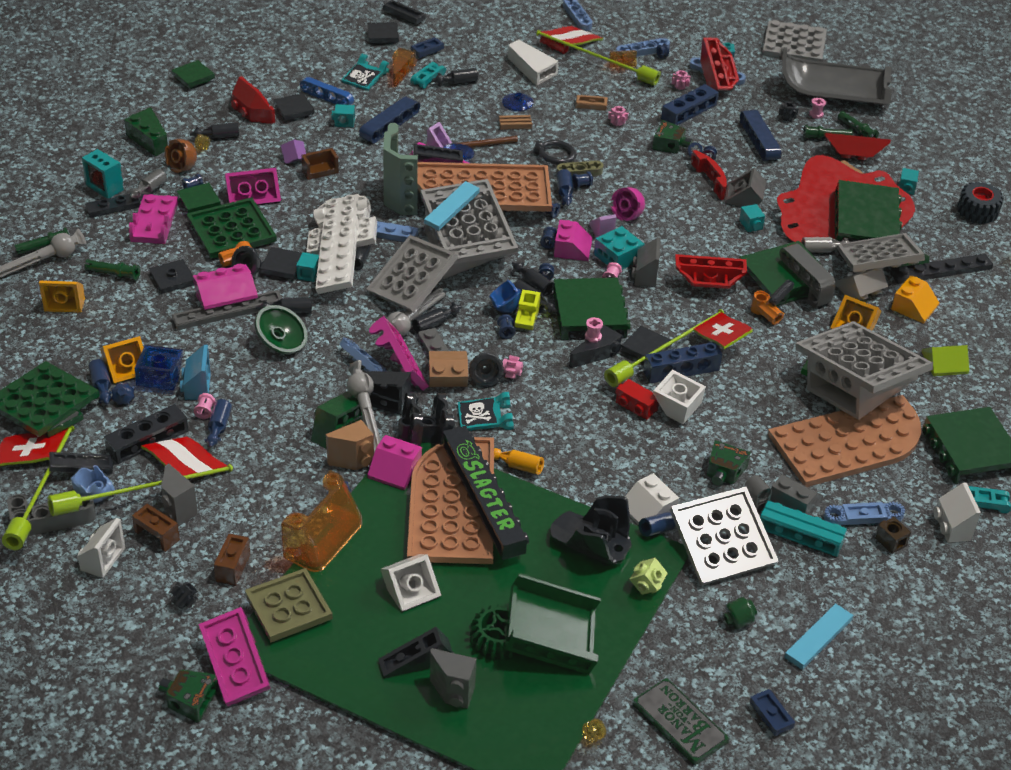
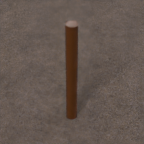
(503, 140)

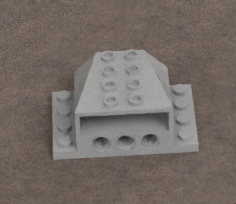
(475, 233)
(858, 368)

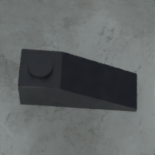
(592, 352)
(414, 654)

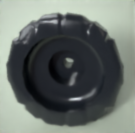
(247, 256)
(490, 373)

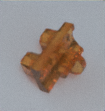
(625, 57)

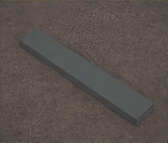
(200, 316)

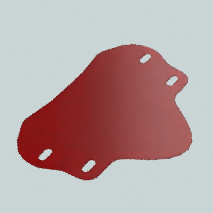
(815, 197)

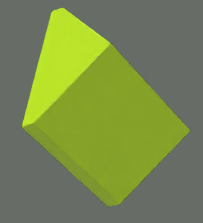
(948, 360)

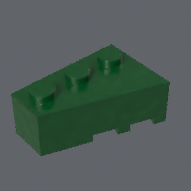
(147, 131)
(334, 415)

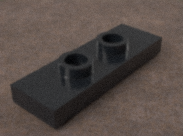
(403, 11)
(437, 154)
(111, 205)
(74, 461)

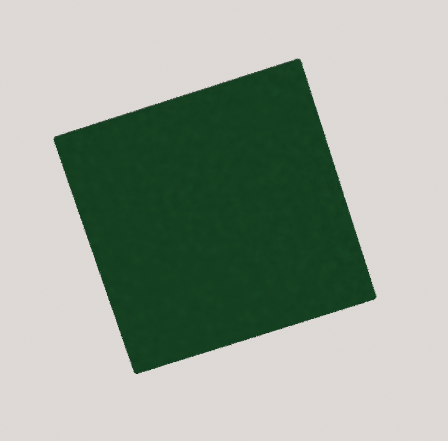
(521, 707)

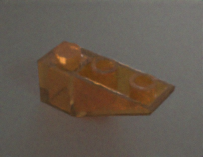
(402, 63)

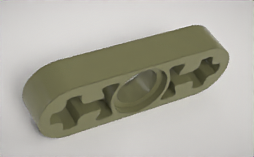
(594, 167)

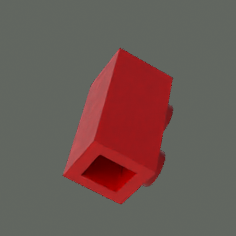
(636, 399)

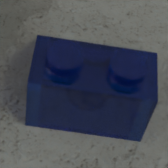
(158, 367)

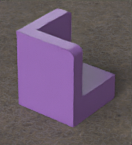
(293, 150)

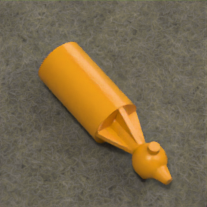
(521, 460)

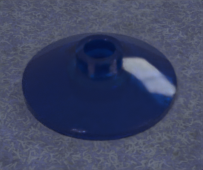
(518, 102)
(468, 152)

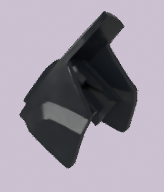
(600, 532)

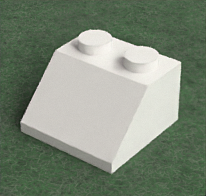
(679, 396)
(650, 498)
(957, 514)
(102, 549)
(411, 581)

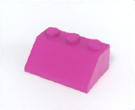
(258, 184)
(224, 286)

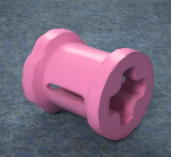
(817, 108)
(613, 270)
(593, 333)
(207, 406)

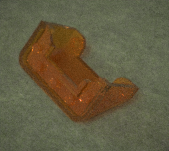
(321, 535)

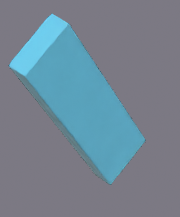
(451, 205)
(819, 636)

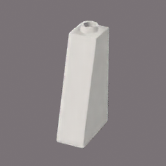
(532, 62)

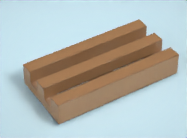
(591, 102)
(515, 122)

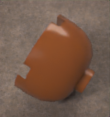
(180, 155)

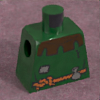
(670, 138)
(727, 463)
(189, 693)

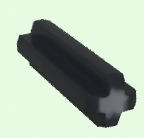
(781, 292)

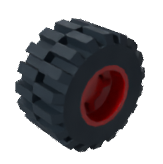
(980, 202)

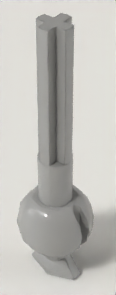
(61, 245)
(402, 321)
(360, 387)

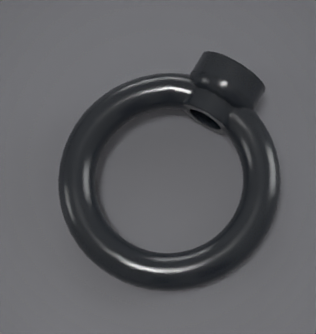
(540, 148)

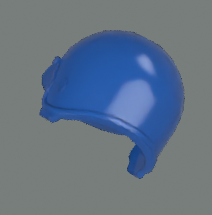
(505, 297)

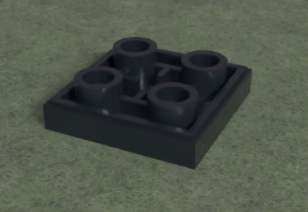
(383, 32)
(294, 106)
(281, 263)
(644, 342)

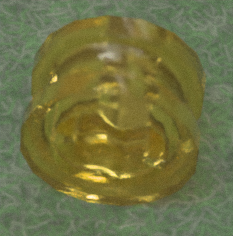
(202, 142)
(591, 735)

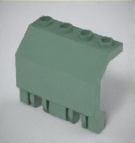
(399, 175)

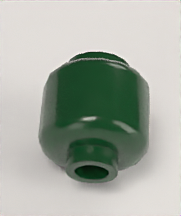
(740, 613)

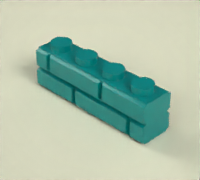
(803, 528)

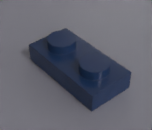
(427, 47)
(772, 712)

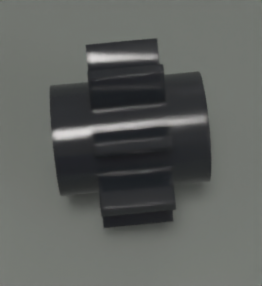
(788, 111)
(183, 595)

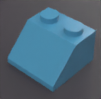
(196, 374)

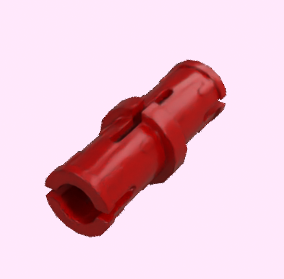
(554, 44)

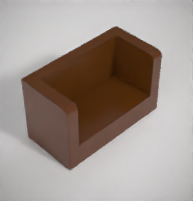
(320, 163)
(157, 524)
(232, 559)

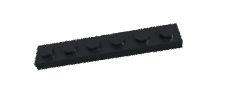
(942, 268)

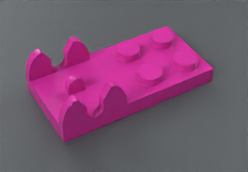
(153, 219)
(393, 340)
(234, 656)

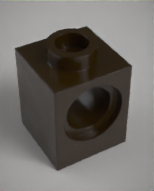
(892, 535)

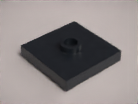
(172, 276)

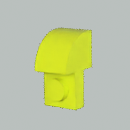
(528, 309)

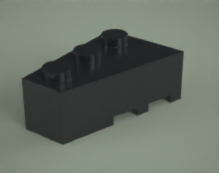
(389, 390)

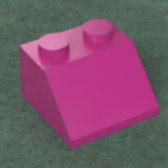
(572, 241)
(394, 462)

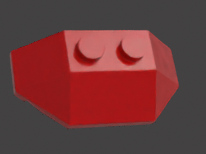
(718, 65)
(251, 103)
(856, 145)
(710, 271)

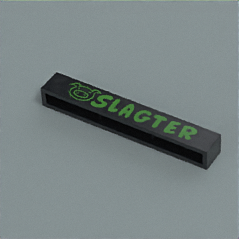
(485, 493)

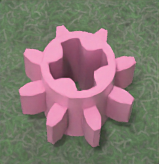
(680, 79)
(618, 116)
(512, 367)

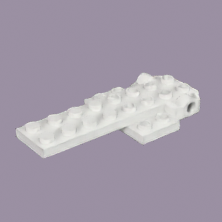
(341, 228)

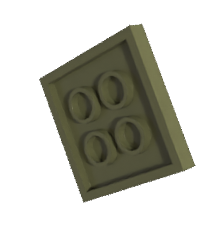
(288, 604)

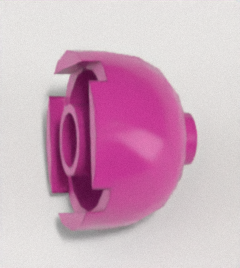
(627, 203)

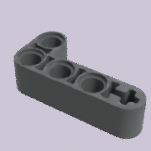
(811, 273)
(760, 495)
(43, 521)

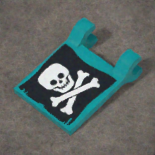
(365, 75)
(486, 413)

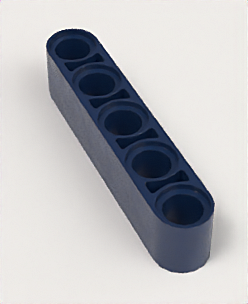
(396, 113)
(760, 135)

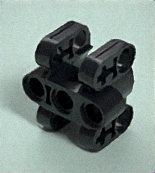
(424, 428)

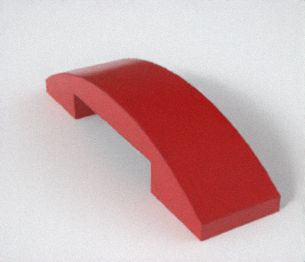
(705, 164)

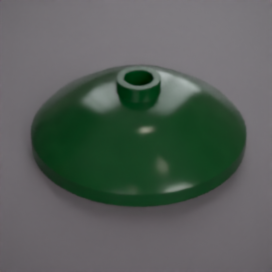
(280, 329)

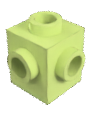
(648, 576)

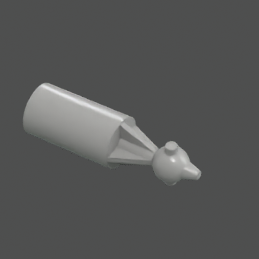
(821, 244)

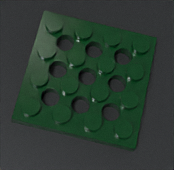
(213, 219)
(55, 407)

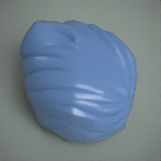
(91, 482)

